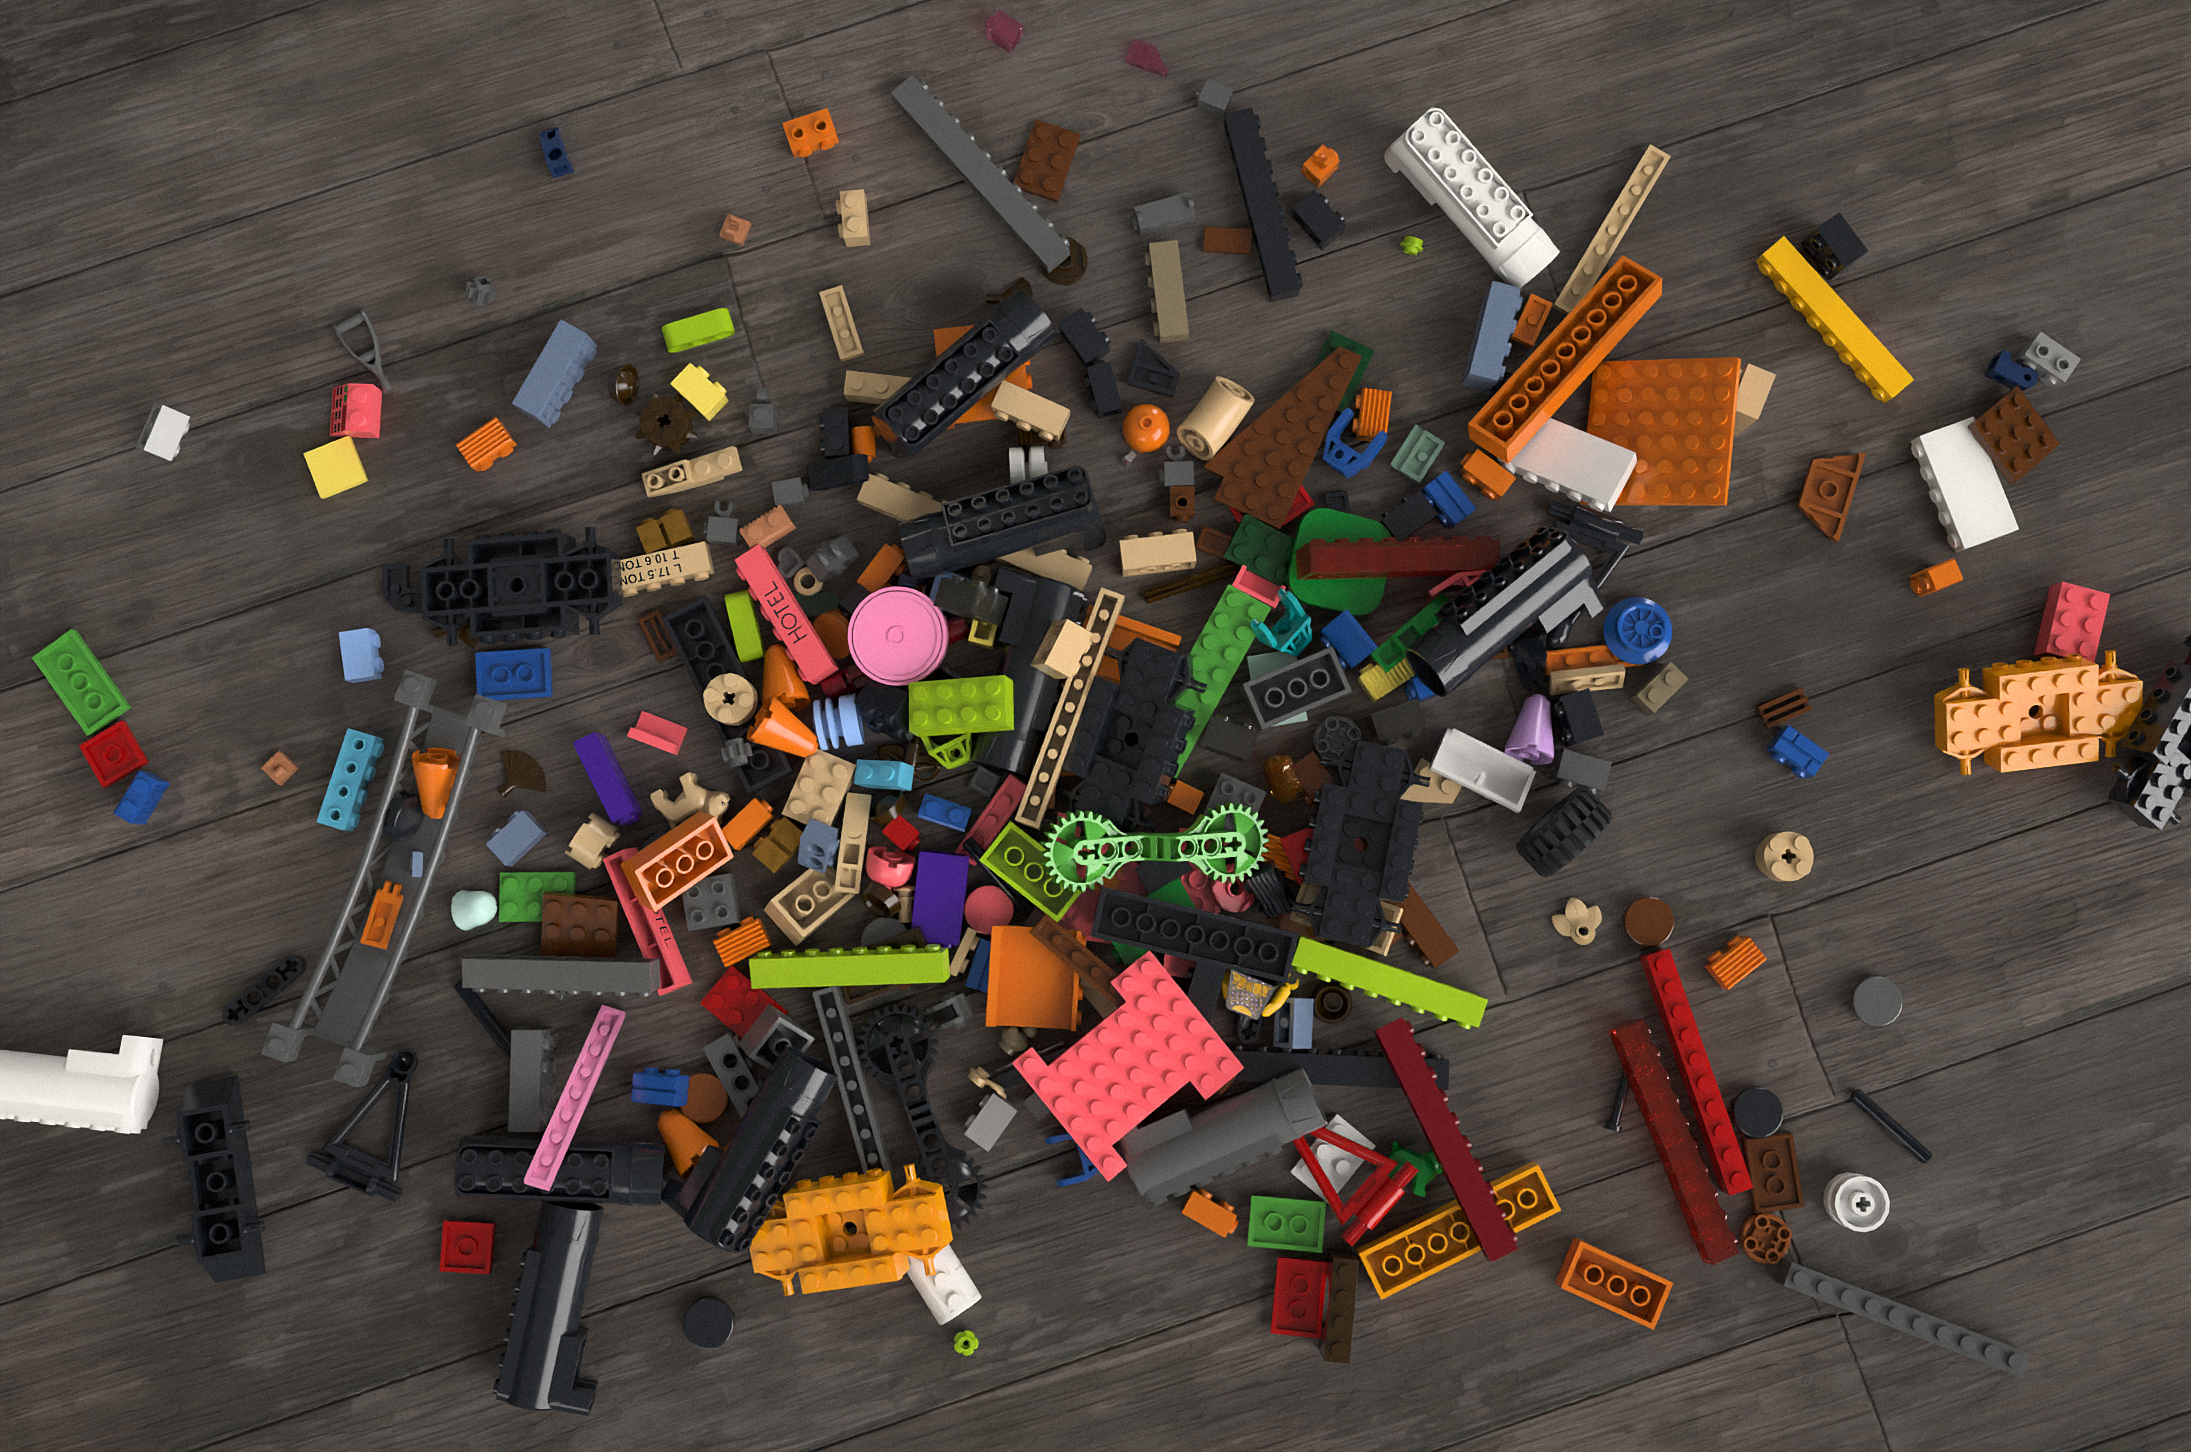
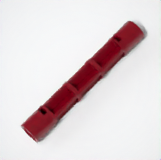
(854, 678)

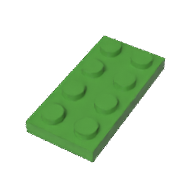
(81, 682)

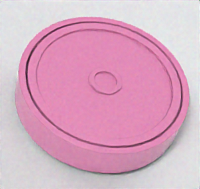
(898, 636)

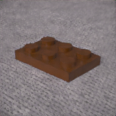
(1047, 160)

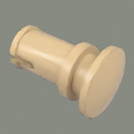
(905, 897)

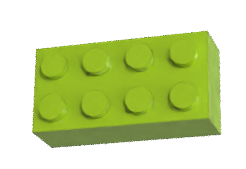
(961, 706)
(1018, 862)

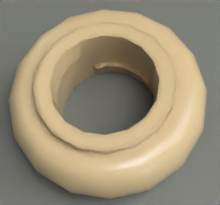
(798, 584)

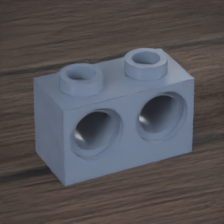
(818, 846)

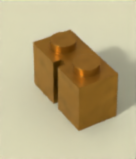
(665, 533)
(779, 845)

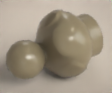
(1016, 1040)

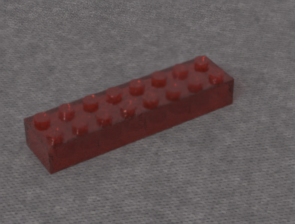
(1395, 558)

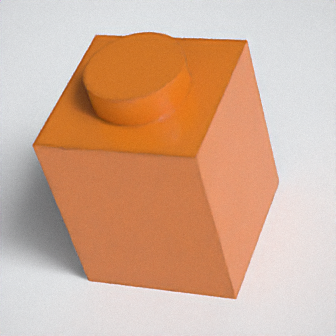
(1184, 797)

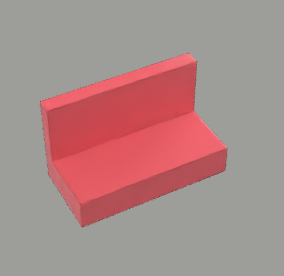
(658, 733)

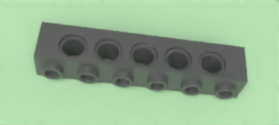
(717, 1053)

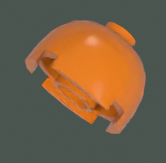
(1146, 428)

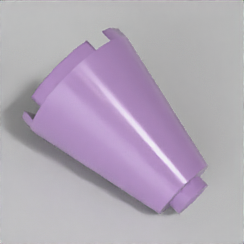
(1532, 732)

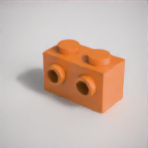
(811, 133)

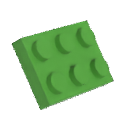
(523, 893)
(1286, 1223)

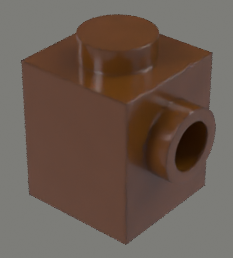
(1181, 503)

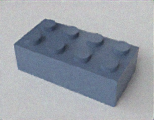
(1492, 336)
(555, 374)

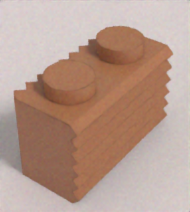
(768, 528)

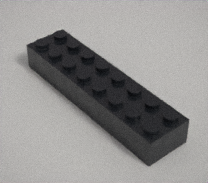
(710, 653)
(1193, 934)

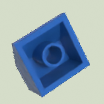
(1348, 640)

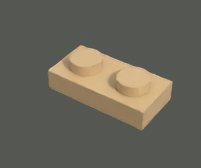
(968, 943)

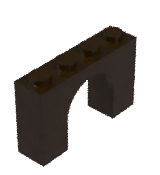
(1338, 1330)

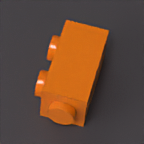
(1486, 474)
(883, 568)
(748, 823)
(1209, 1213)

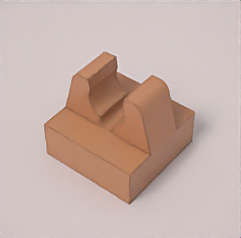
(735, 229)
(279, 768)

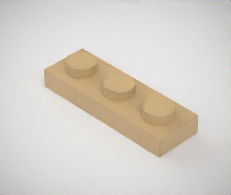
(841, 323)
(1593, 678)

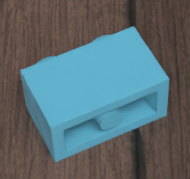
(884, 775)

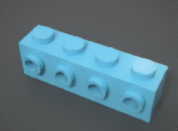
(350, 780)

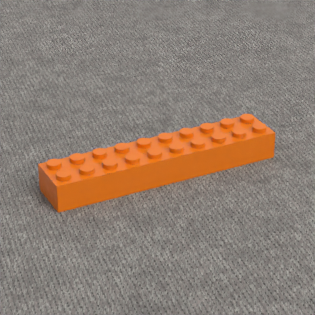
(1565, 359)

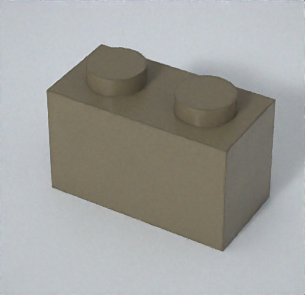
(1659, 688)

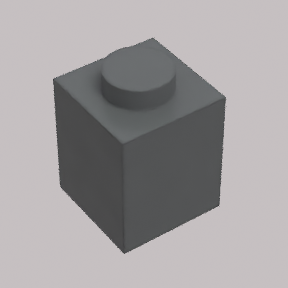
(1214, 97)
(790, 493)

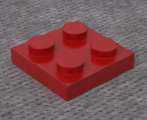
(114, 754)
(467, 1246)

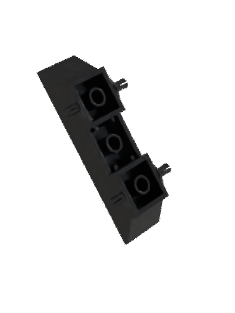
(221, 1179)

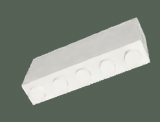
(1574, 464)
(1963, 486)

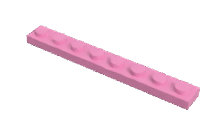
(574, 1098)

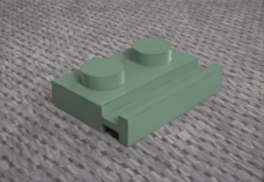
(1417, 454)

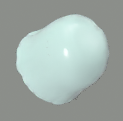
(472, 908)

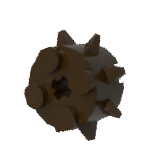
(670, 436)

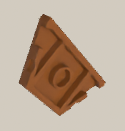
(1829, 492)

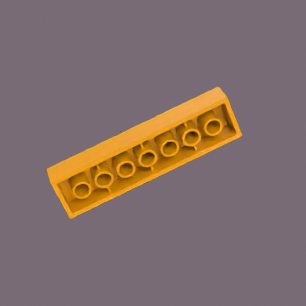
(1445, 1235)

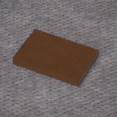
(1773, 1172)

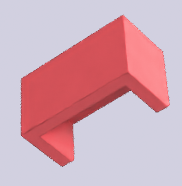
(1257, 587)

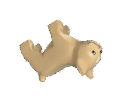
(690, 801)

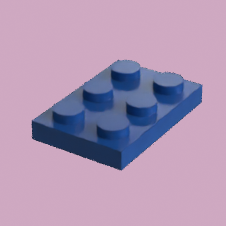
(514, 674)

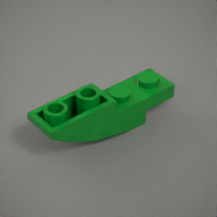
(1393, 649)

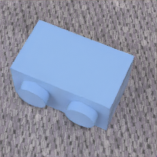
(361, 655)

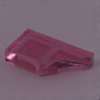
(1146, 57)

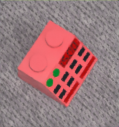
(356, 411)

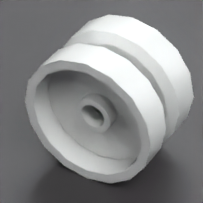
(1024, 470)
(1856, 1201)

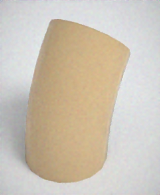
(1214, 418)

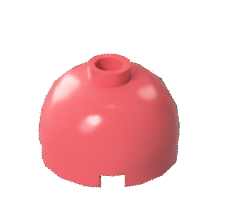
(889, 867)

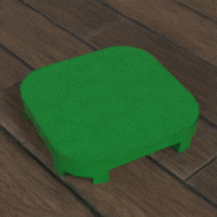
(1337, 595)

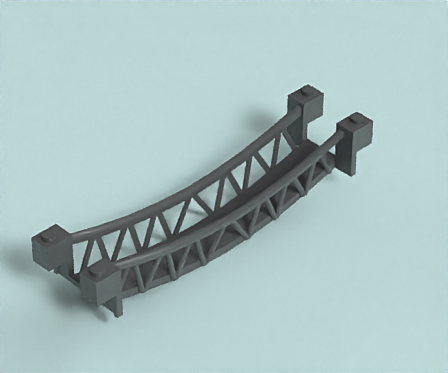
(369, 970)

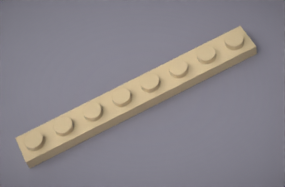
(1612, 229)

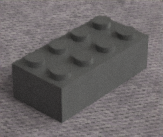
(1295, 689)
(531, 1079)

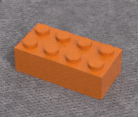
(677, 860)
(1613, 1283)

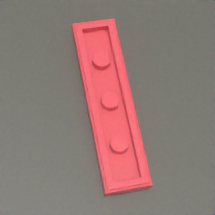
(996, 814)

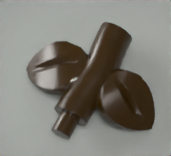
(925, 765)

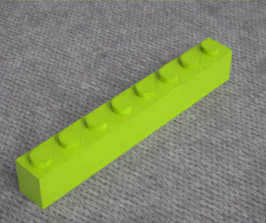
(849, 967)
(1388, 981)

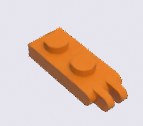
(382, 916)

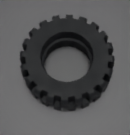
(1564, 831)

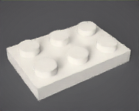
(1335, 1162)

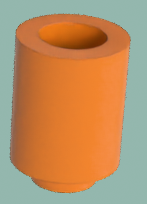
(863, 441)

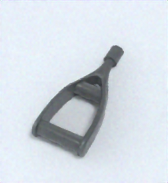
(368, 356)

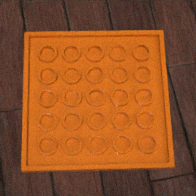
(1676, 422)

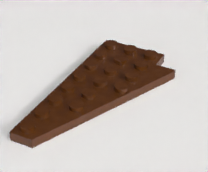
(1275, 452)

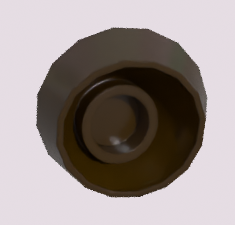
(623, 384)
(888, 807)
(880, 900)
(1331, 995)

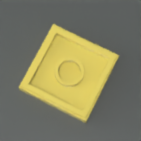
(335, 467)

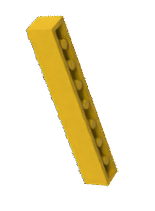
(1834, 320)

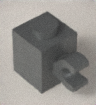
(763, 415)
(1177, 471)
(723, 529)

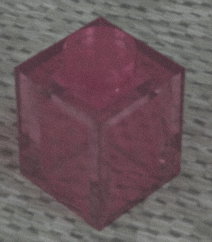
(1004, 31)

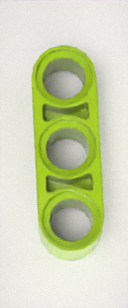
(698, 330)
(744, 626)

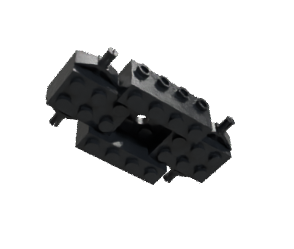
(556, 586)
(1142, 703)
(2159, 751)
(1370, 809)

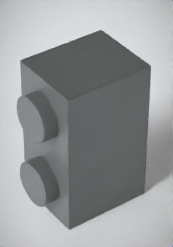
(1581, 770)

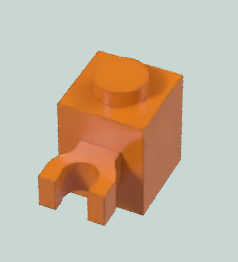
(1321, 165)

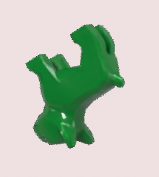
(1424, 1162)

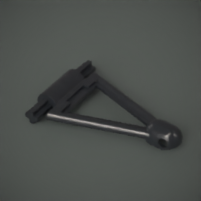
(1597, 532)
(360, 1169)

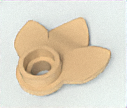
(1578, 917)
(980, 1078)

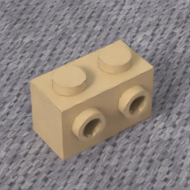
(854, 218)

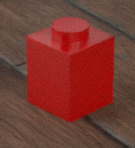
(902, 833)

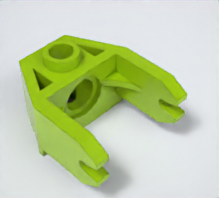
(945, 752)

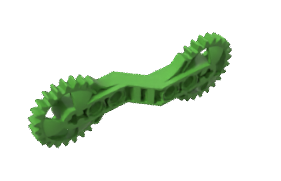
(1154, 846)

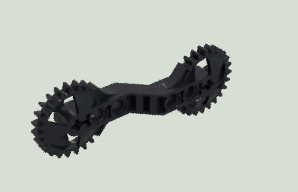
(920, 1108)

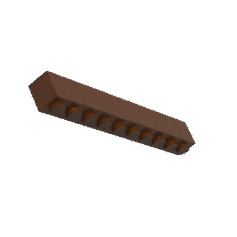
(1416, 919)

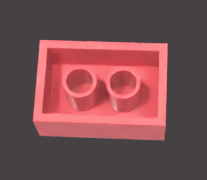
(2071, 622)

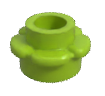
(1412, 245)
(968, 1336)

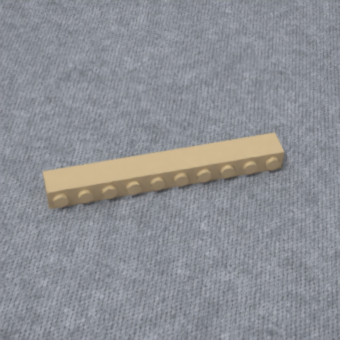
(903, 504)
(1068, 711)

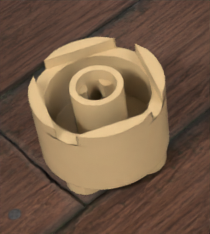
(716, 697)
(592, 841)
(1798, 854)

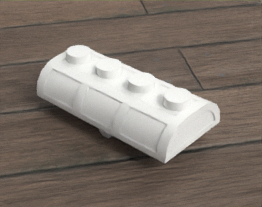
(1482, 769)
(948, 1290)

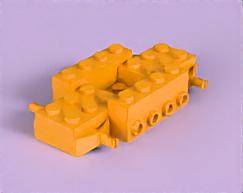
(2075, 711)
(811, 1233)

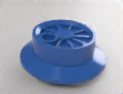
(1637, 630)

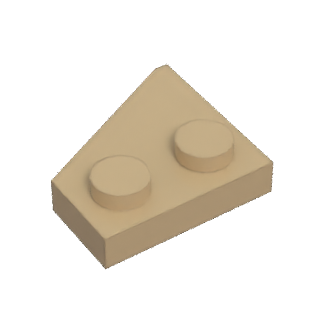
(1440, 788)

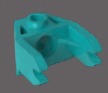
(1290, 626)

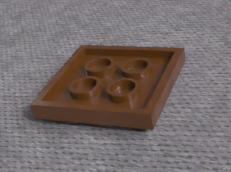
(2013, 435)
(579, 925)

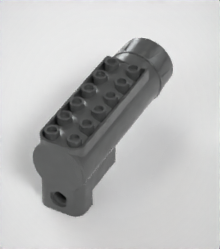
(1193, 1148)

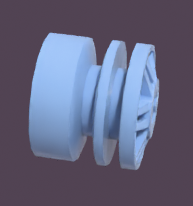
(838, 722)

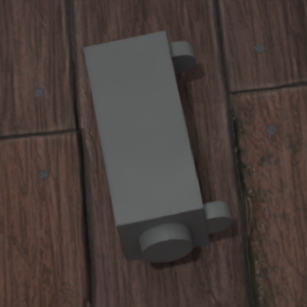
(1163, 214)

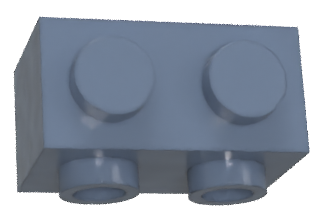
(516, 837)
(1294, 1024)

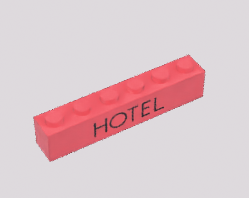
(786, 615)
(649, 928)

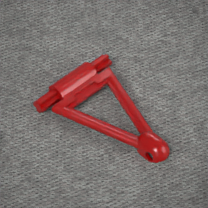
(1372, 1198)

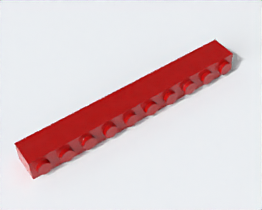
(1696, 1071)

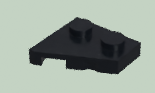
(1152, 372)

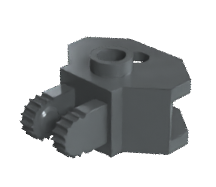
(832, 558)
(957, 1008)

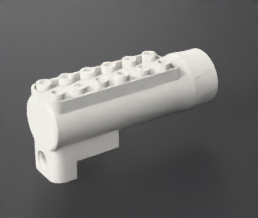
(1473, 196)
(84, 1087)

